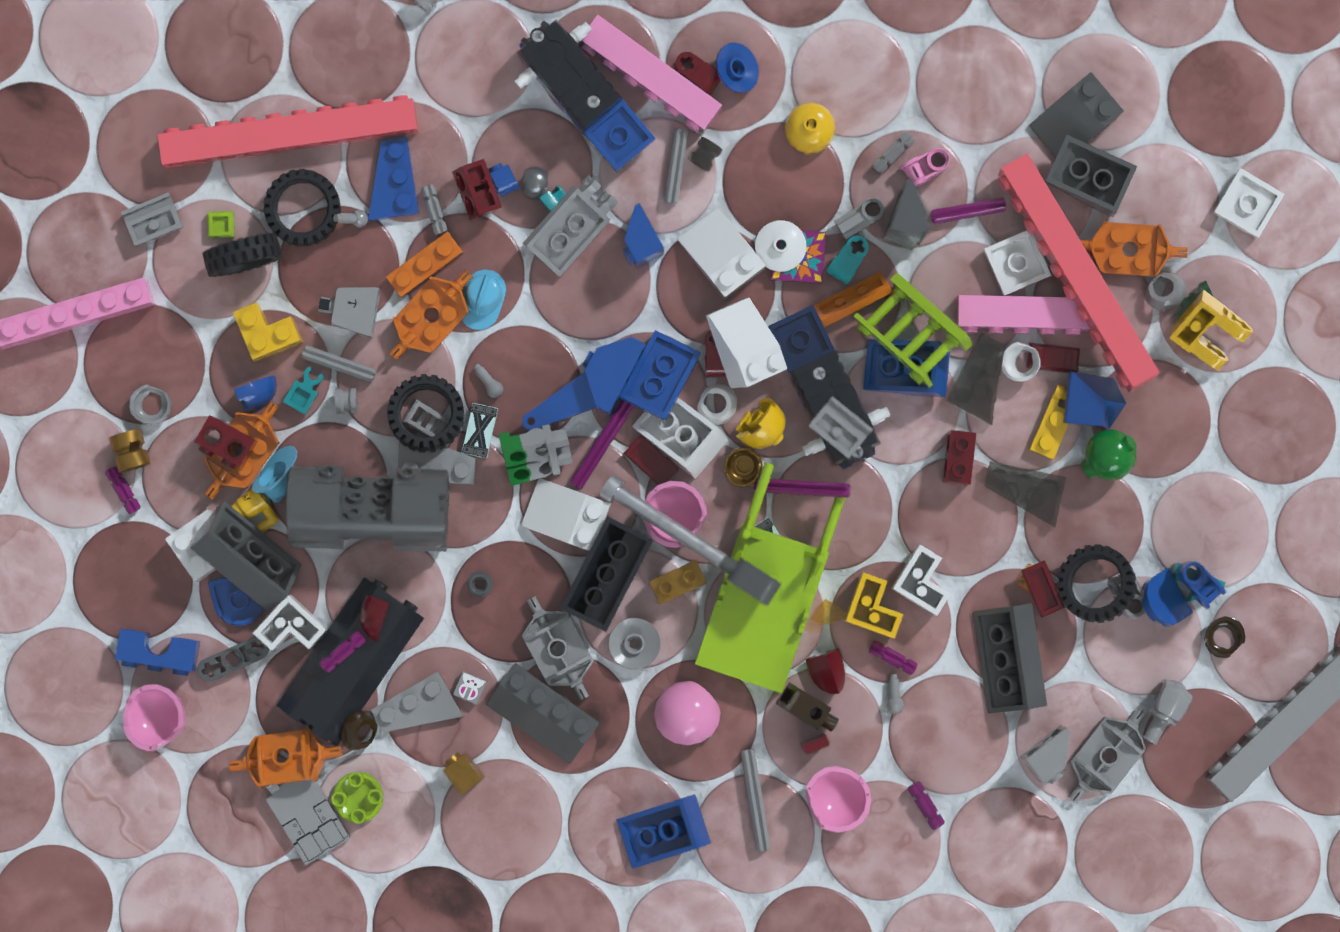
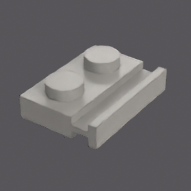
(152, 219)
(840, 427)

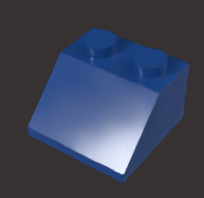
(641, 240)

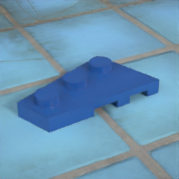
(394, 182)

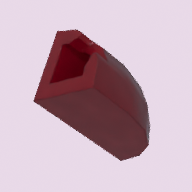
(373, 616)
(827, 671)

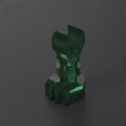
(1192, 296)

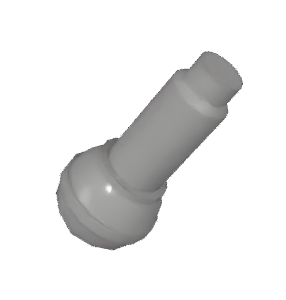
(358, 218)
(493, 388)
(894, 704)

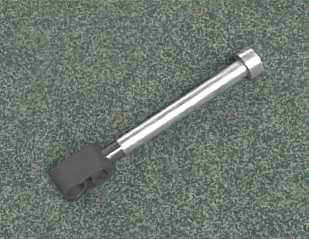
(740, 572)

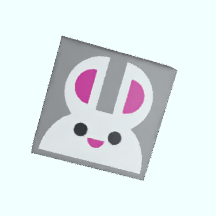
(470, 687)

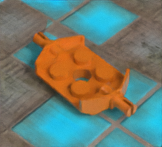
(1151, 246)
(411, 321)
(256, 427)
(304, 759)

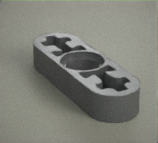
(229, 669)

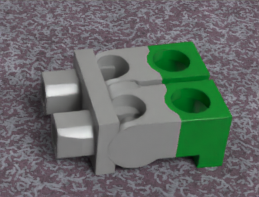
(535, 453)

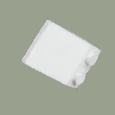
(721, 253)
(745, 344)
(683, 437)
(565, 514)

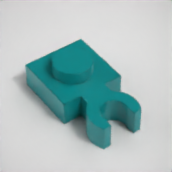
(302, 395)

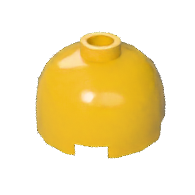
(810, 139)
(763, 426)

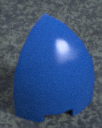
(256, 394)

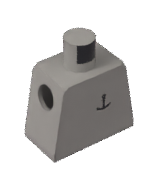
(353, 309)

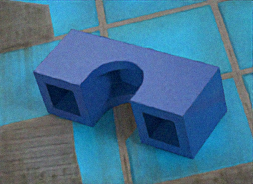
(134, 649)

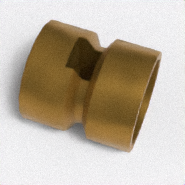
(133, 459)

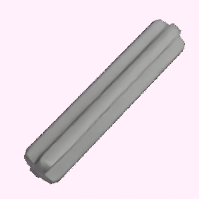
(676, 165)
(339, 364)

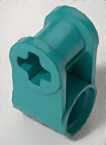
(847, 263)

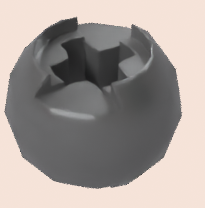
(534, 182)

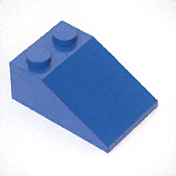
(889, 375)
(663, 831)

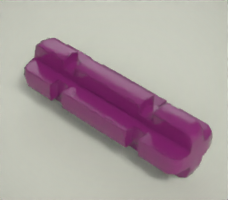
(122, 490)
(342, 651)
(893, 657)
(926, 805)

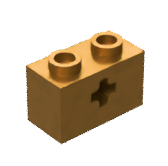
(678, 582)
(462, 772)

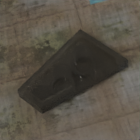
(1029, 489)

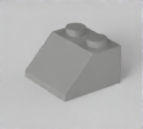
(1048, 756)

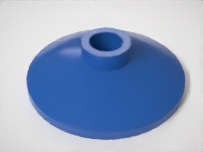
(737, 67)

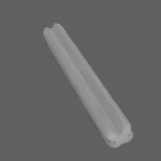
(755, 800)

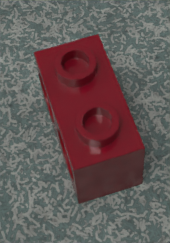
(476, 189)
(228, 437)
(959, 457)

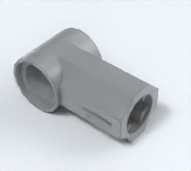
(857, 219)

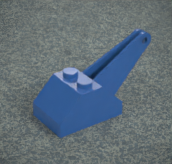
(596, 388)

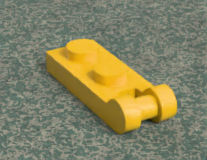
(1051, 426)

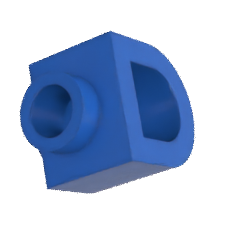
(503, 179)

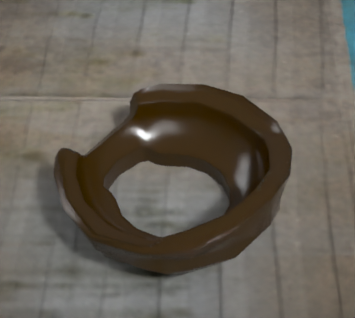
(1236, 629)
(352, 727)

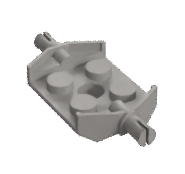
(563, 669)
(1088, 762)

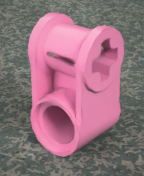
(923, 166)

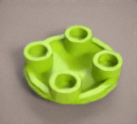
(357, 797)

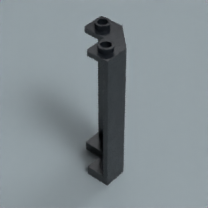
(327, 699)

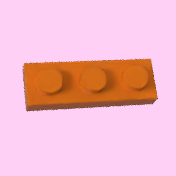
(424, 264)
(852, 298)

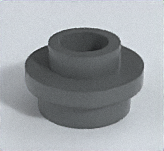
(472, 588)

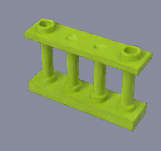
(919, 306)

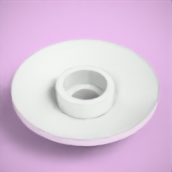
(778, 259)

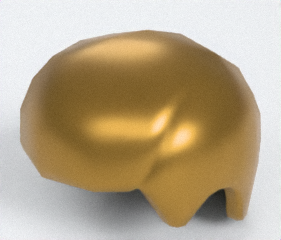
(743, 467)

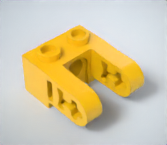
(1197, 318)

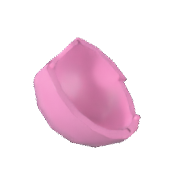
(681, 504)
(686, 713)
(153, 717)
(838, 799)

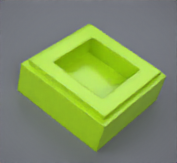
(221, 224)

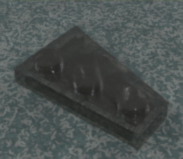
(978, 380)

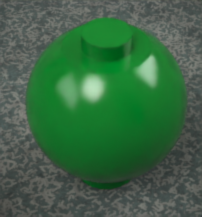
(1109, 455)

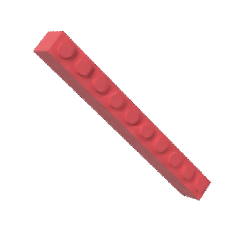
(288, 132)
(1078, 273)

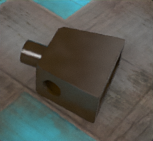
(801, 703)

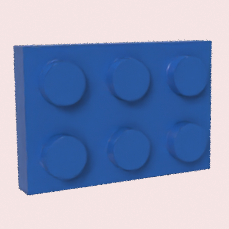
(660, 375)

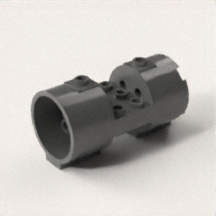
(331, 507)

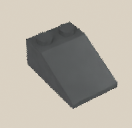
(1078, 113)
(1091, 175)

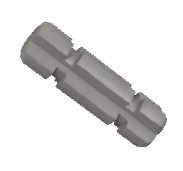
(893, 153)
(434, 209)

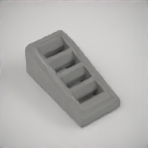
(407, 419)

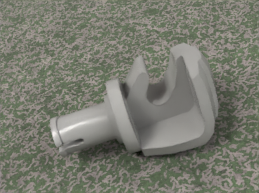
(1170, 709)

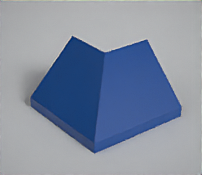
(1092, 400)

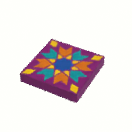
(811, 267)

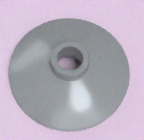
(621, 649)

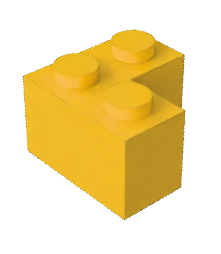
(265, 339)
(865, 607)

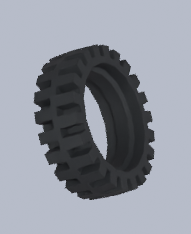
(271, 206)
(242, 254)
(418, 384)
(1085, 555)

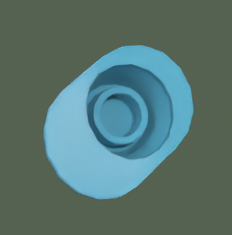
(484, 299)
(275, 475)

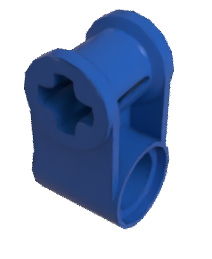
(1204, 586)

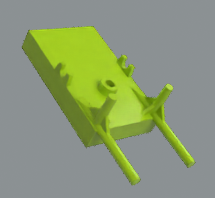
(758, 639)

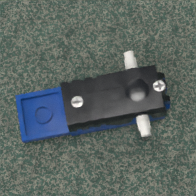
(582, 92)

